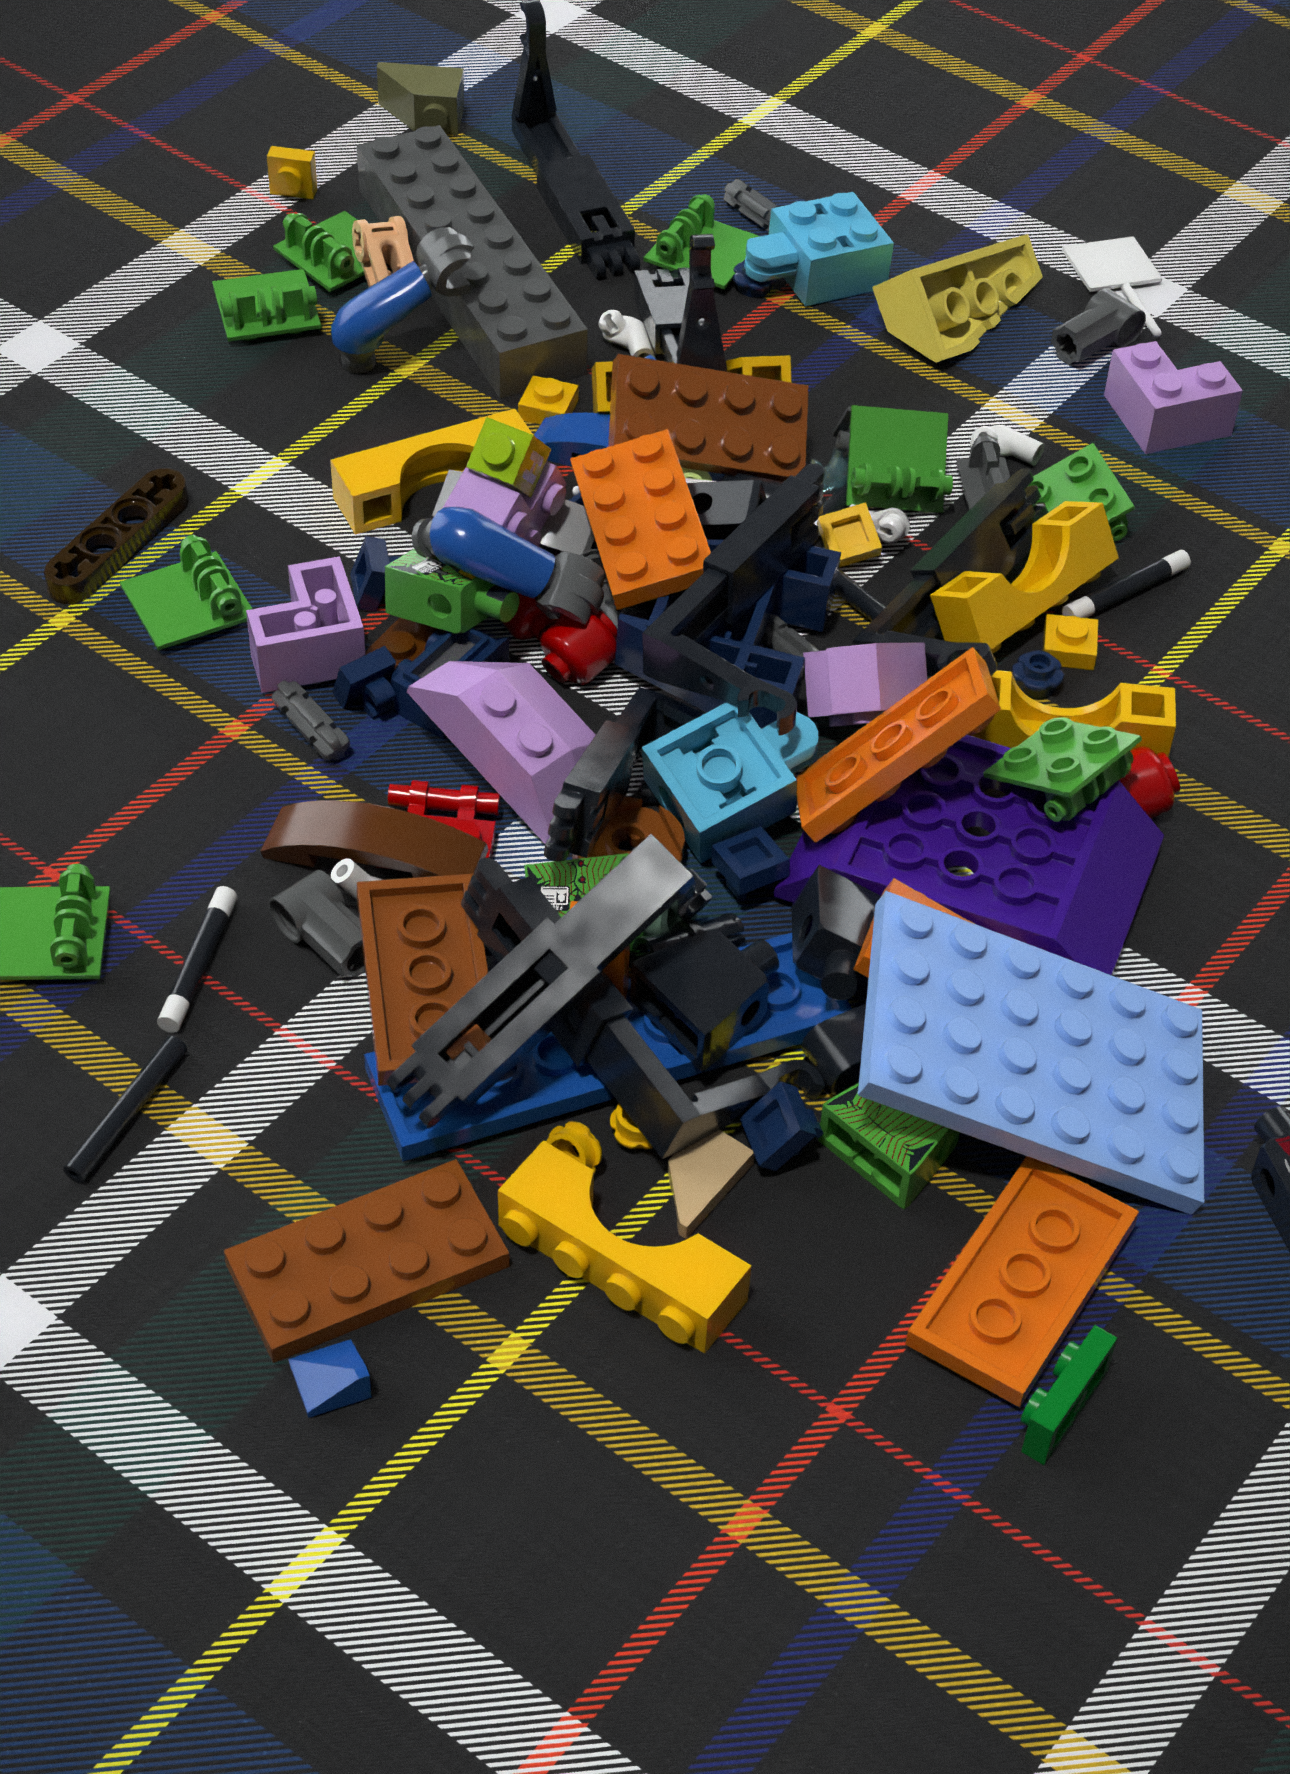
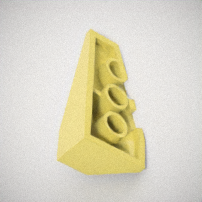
(957, 299)

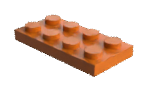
(642, 518)
(895, 745)
(1022, 1280)

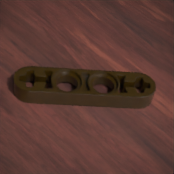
(78, 573)

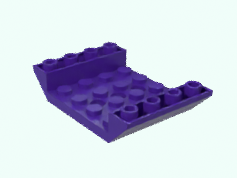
(1032, 879)

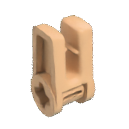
(381, 245)

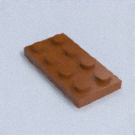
(713, 416)
(417, 961)
(365, 1260)

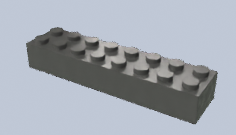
(515, 313)

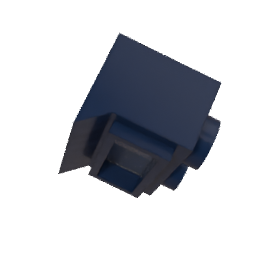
(439, 649)

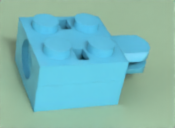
(822, 249)
(728, 774)

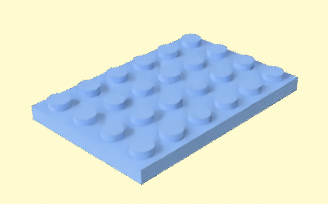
(1034, 1053)

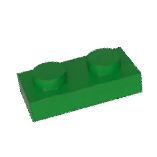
(1078, 1376)

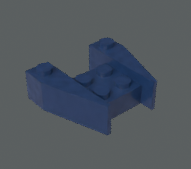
(797, 597)

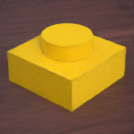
(292, 172)
(547, 398)
(850, 533)
(1071, 640)

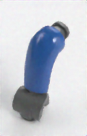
(378, 309)
(493, 553)

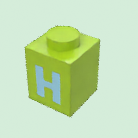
(509, 456)

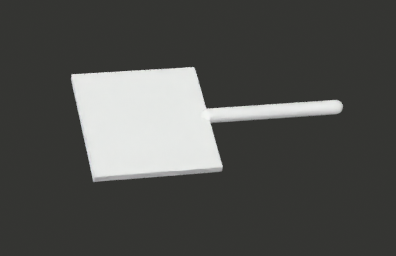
(1115, 265)

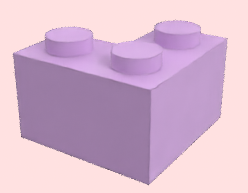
(1169, 405)
(509, 508)
(312, 632)
(861, 680)

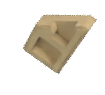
(704, 1175)

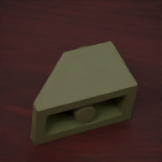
(422, 94)

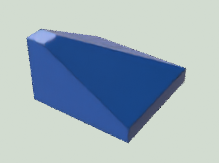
(330, 1378)

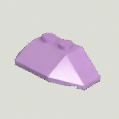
(508, 729)

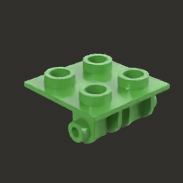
(673, 244)
(321, 249)
(267, 305)
(898, 459)
(1086, 479)
(187, 596)
(1067, 763)
(54, 928)

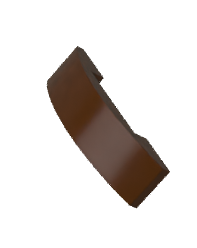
(371, 837)

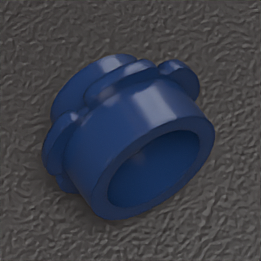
(748, 286)
(1038, 674)

